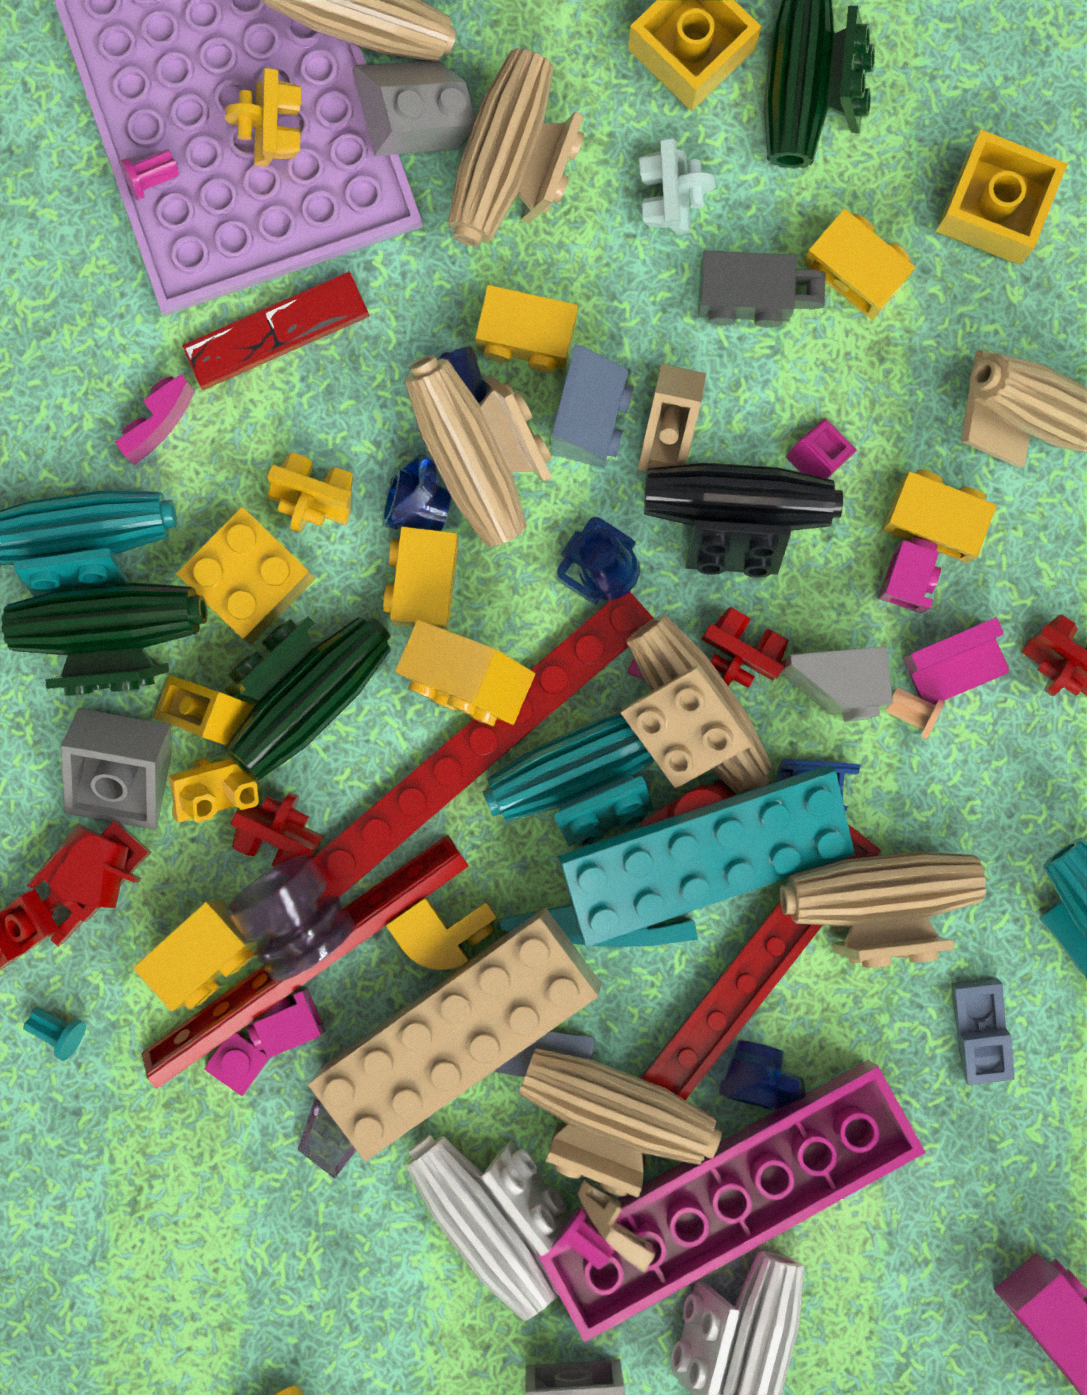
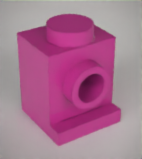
(911, 575)
(287, 1025)

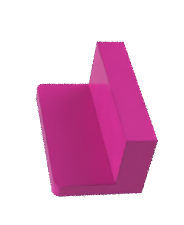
(957, 663)

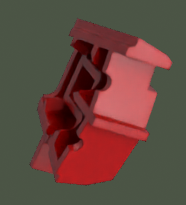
(692, 800)
(86, 869)

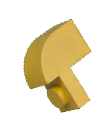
(431, 942)

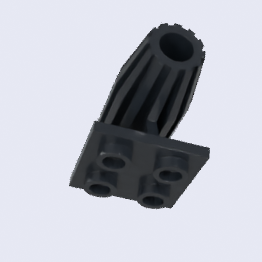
(740, 512)

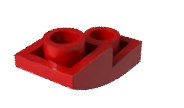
(23, 927)

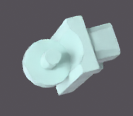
(670, 168)

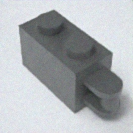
(755, 288)

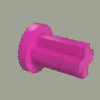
(149, 172)
(585, 1239)

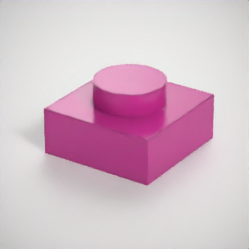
(237, 1063)

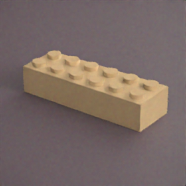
(455, 1034)

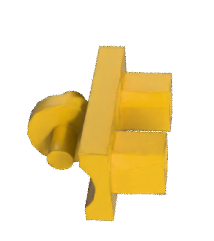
(271, 99)
(309, 498)
(209, 789)

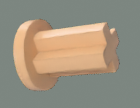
(915, 710)

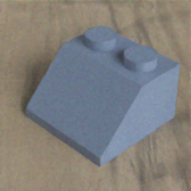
(589, 409)

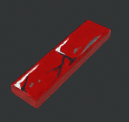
(275, 331)

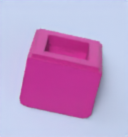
(821, 451)

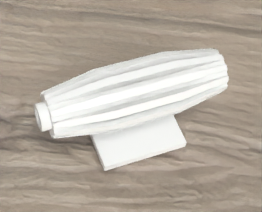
(494, 1218)
(746, 1344)

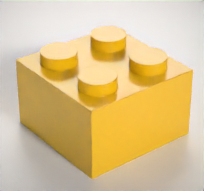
(693, 44)
(1001, 197)
(246, 576)
(464, 674)
(194, 956)

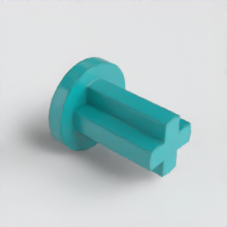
(56, 1032)

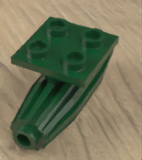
(812, 73)
(104, 631)
(300, 689)

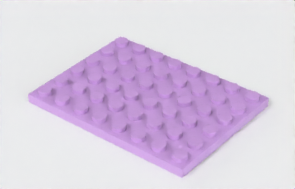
(223, 225)

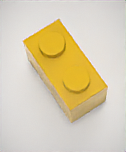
(860, 263)
(526, 328)
(940, 515)
(423, 577)

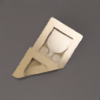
(603, 1212)

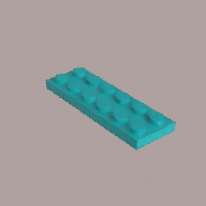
(707, 855)

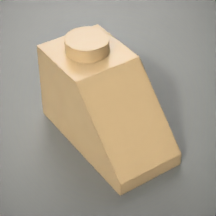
(672, 417)

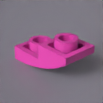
(167, 404)

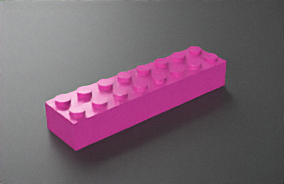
(742, 1197)

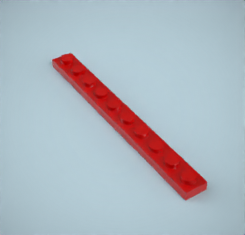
(477, 747)

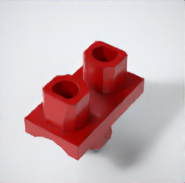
(1059, 656)
(763, 658)
(277, 825)

